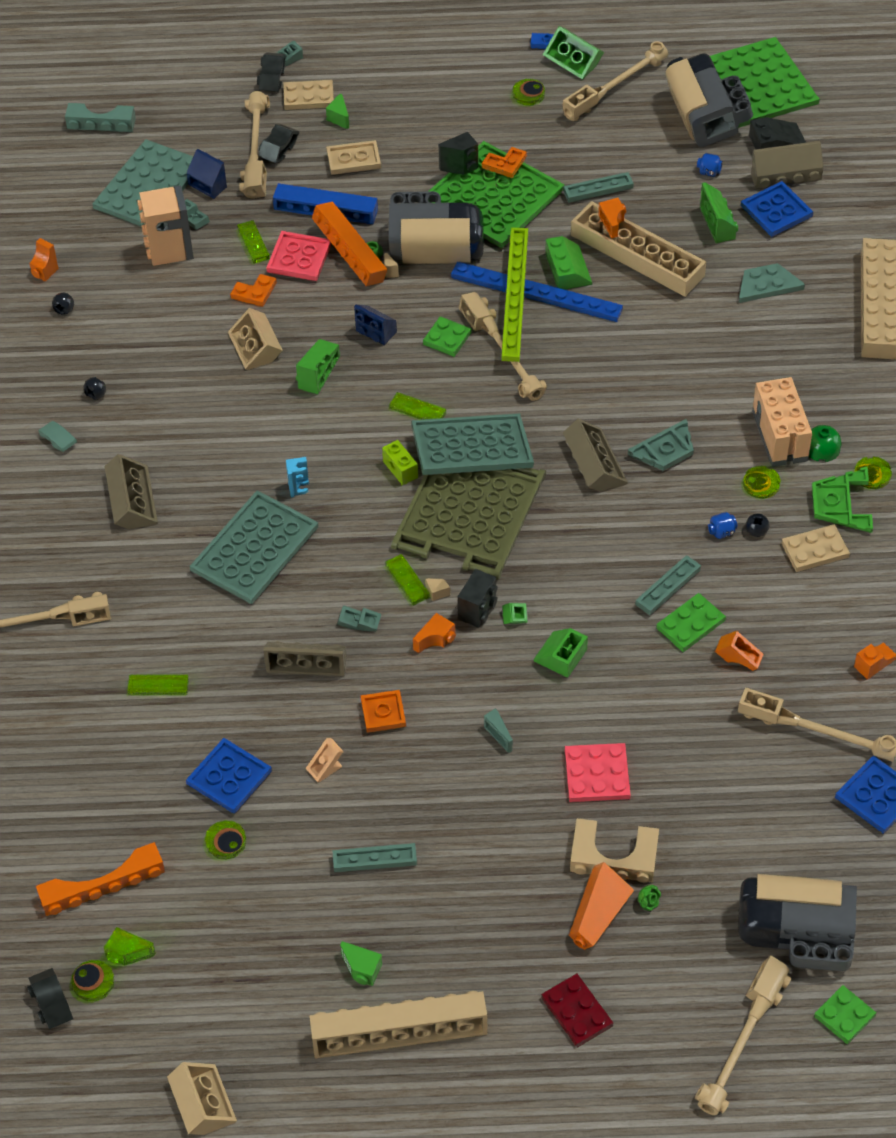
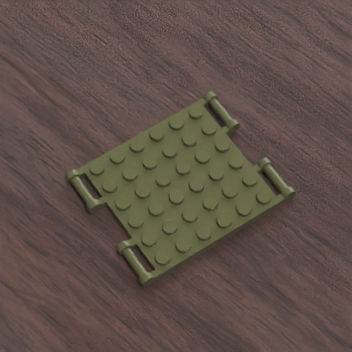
(470, 515)

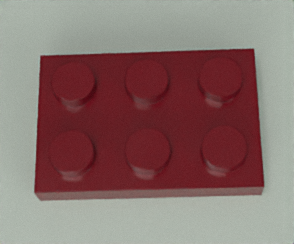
(577, 1010)

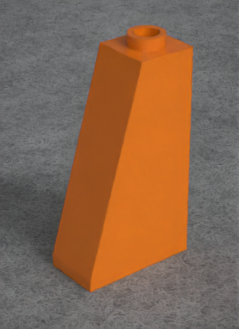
(599, 905)

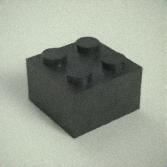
(477, 598)

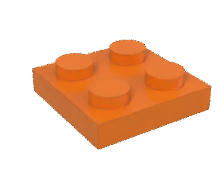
(383, 711)

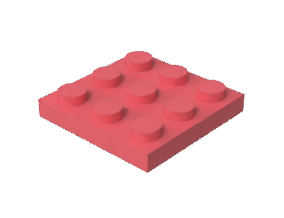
(299, 256)
(597, 772)

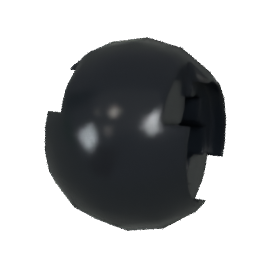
(63, 303)
(94, 388)
(757, 525)

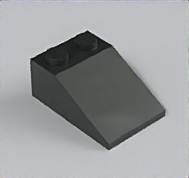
(774, 133)

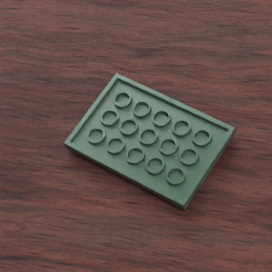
(146, 170)
(472, 444)
(254, 547)

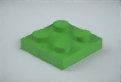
(447, 336)
(845, 1014)

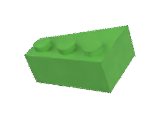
(317, 366)

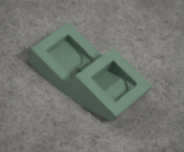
(195, 217)
(59, 436)
(360, 620)

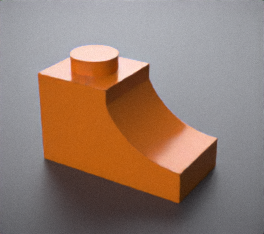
(611, 214)
(44, 261)
(436, 632)
(737, 649)
(873, 659)

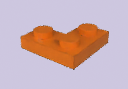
(505, 165)
(254, 294)

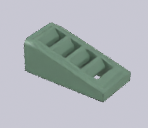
(293, 53)
(495, 726)

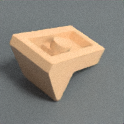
(325, 760)

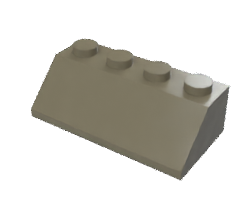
(787, 164)
(594, 456)
(130, 493)
(305, 658)

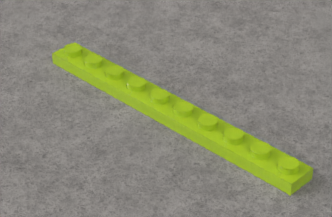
(515, 295)

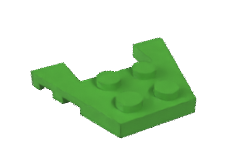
(833, 500)

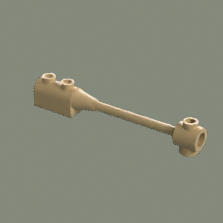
(587, 97)
(255, 171)
(480, 317)
(79, 610)
(771, 711)
(764, 994)

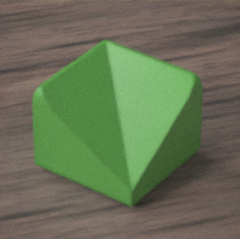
(514, 613)

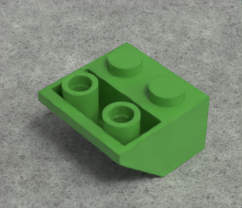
(562, 651)

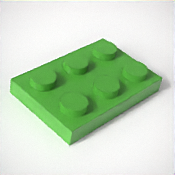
(691, 622)

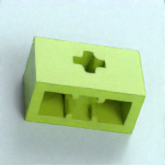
(400, 462)

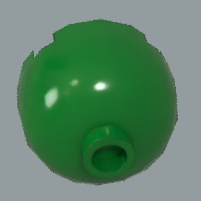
(824, 443)

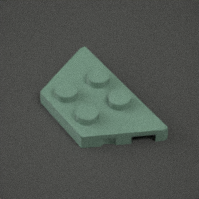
(768, 282)
(665, 447)

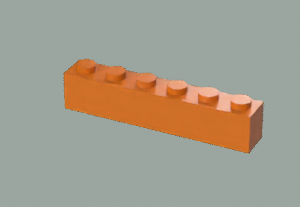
(349, 243)

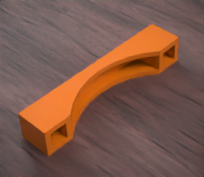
(60, 894)

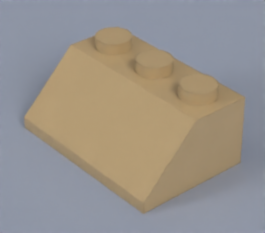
(254, 339)
(201, 1098)

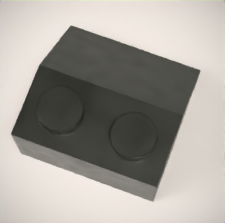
(458, 154)

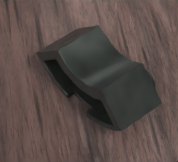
(272, 67)
(278, 143)
(49, 998)

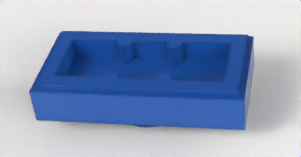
(540, 40)

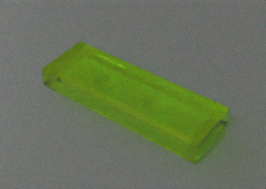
(253, 241)
(416, 407)
(407, 579)
(158, 685)

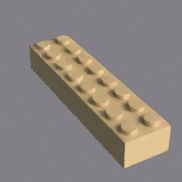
(640, 251)
(878, 298)
(398, 1024)

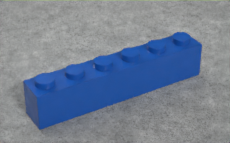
(304, 199)

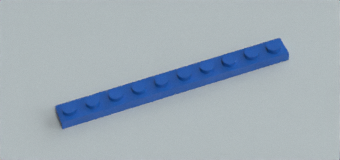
(539, 292)

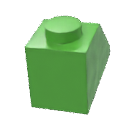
(361, 963)

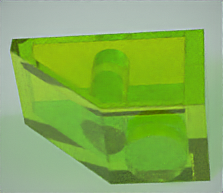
(127, 948)

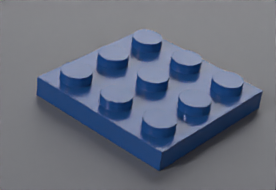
(776, 208)
(229, 775)
(872, 794)

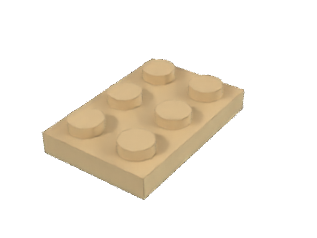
(308, 94)
(353, 157)
(815, 548)

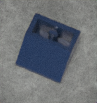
(207, 174)
(374, 324)

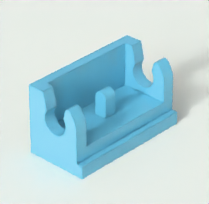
(297, 475)

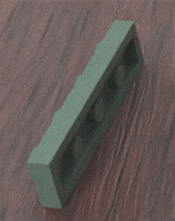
(598, 187)
(668, 585)
(374, 857)

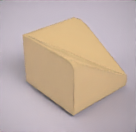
(391, 265)
(437, 588)

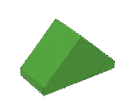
(337, 112)

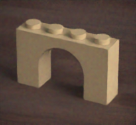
(636, 866)

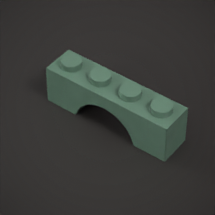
(119, 119)

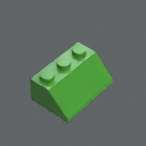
(572, 52)
(717, 214)
(566, 263)

